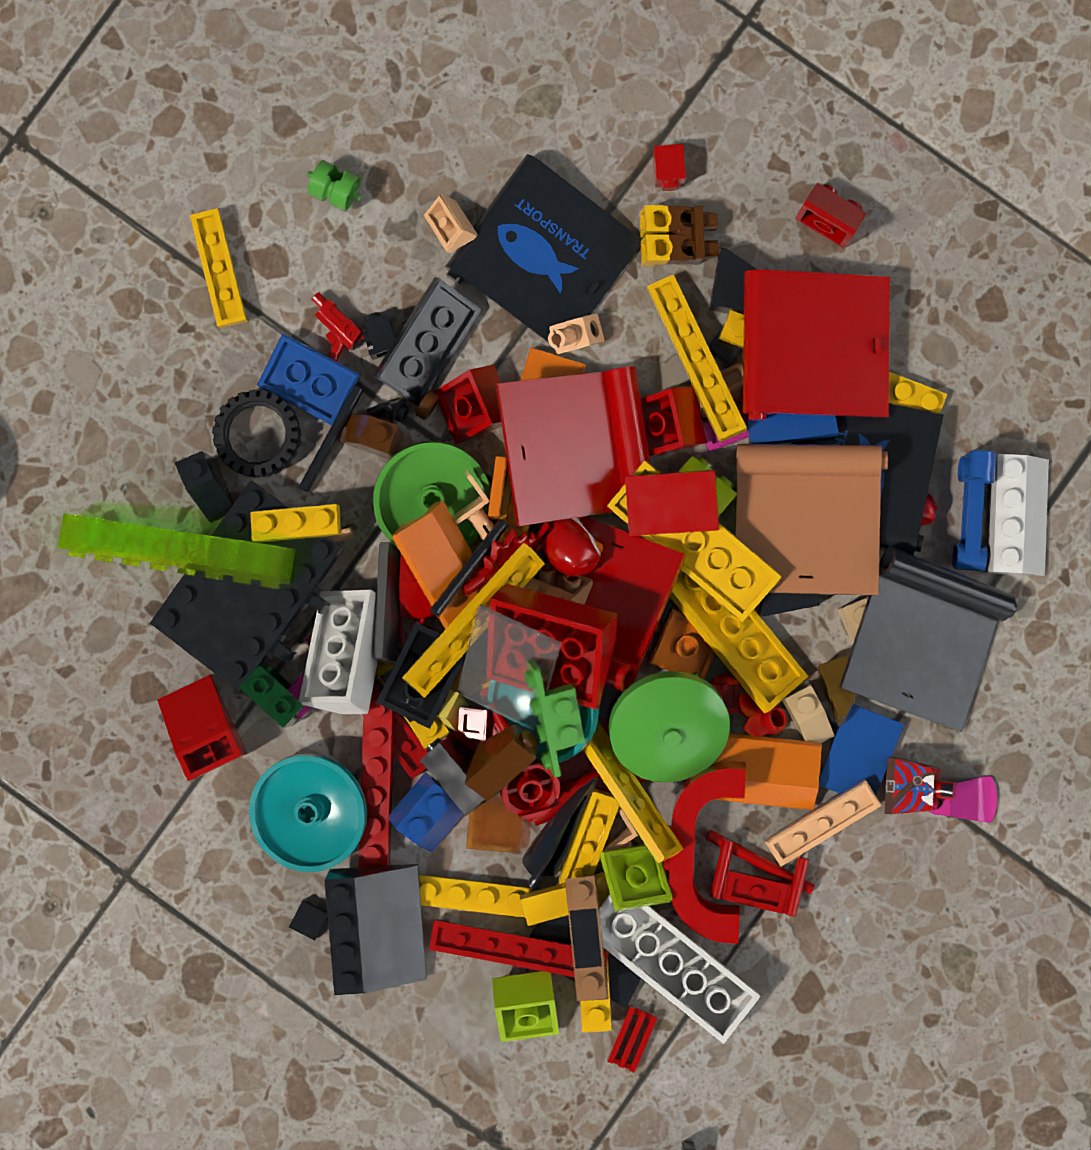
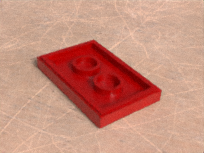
(672, 502)

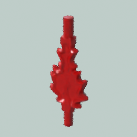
(503, 551)

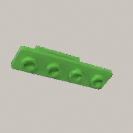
(557, 717)

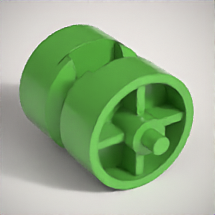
(331, 184)

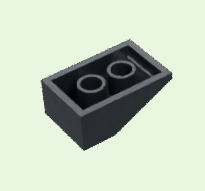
(401, 696)

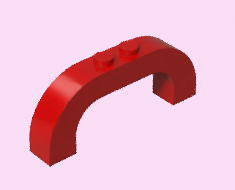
(704, 917)

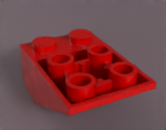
(200, 728)

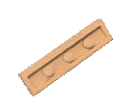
(823, 822)

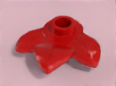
(758, 722)

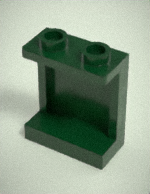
(271, 693)

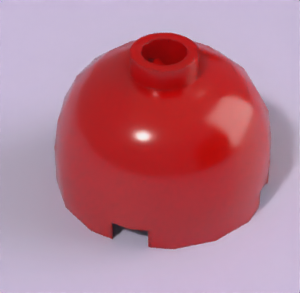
(531, 791)

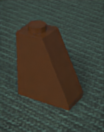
(372, 435)
(500, 760)

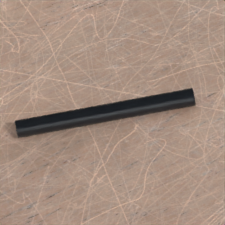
(331, 438)
(468, 568)

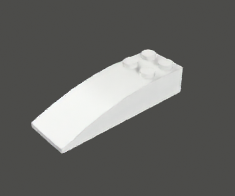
(677, 968)

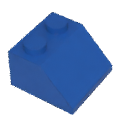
(425, 813)

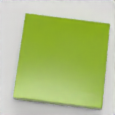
(635, 878)

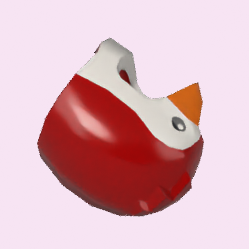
(572, 548)

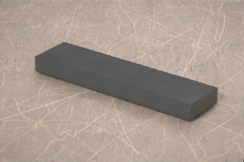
(387, 604)

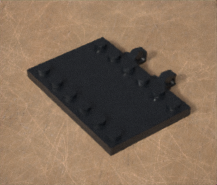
(239, 624)

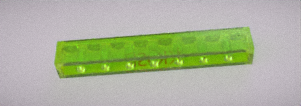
(177, 549)

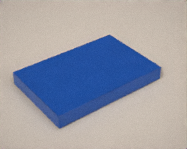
(308, 379)
(790, 428)
(860, 751)

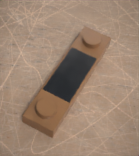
(586, 938)

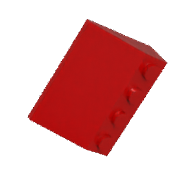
(584, 634)

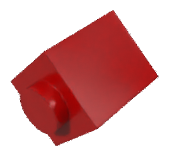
(669, 166)

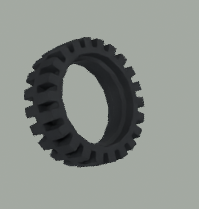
(232, 409)

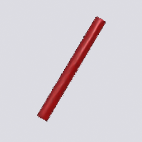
(758, 861)

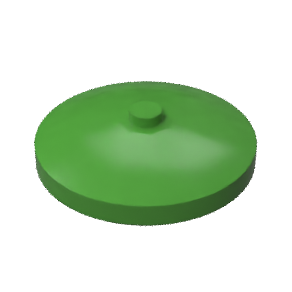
(424, 476)
(669, 726)

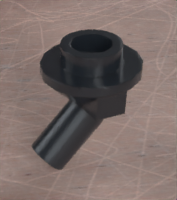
(396, 411)

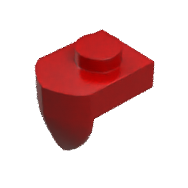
(729, 690)

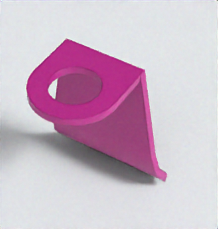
(973, 800)

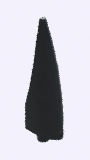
(554, 841)

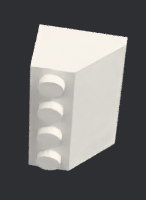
(1017, 516)
(340, 654)

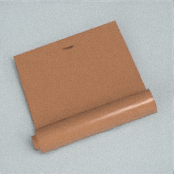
(813, 514)

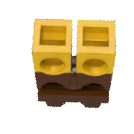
(676, 235)

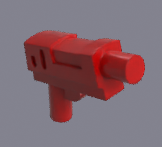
(342, 329)

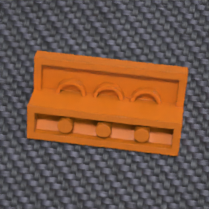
(435, 555)
(776, 770)

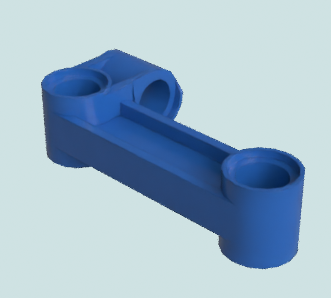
(975, 471)

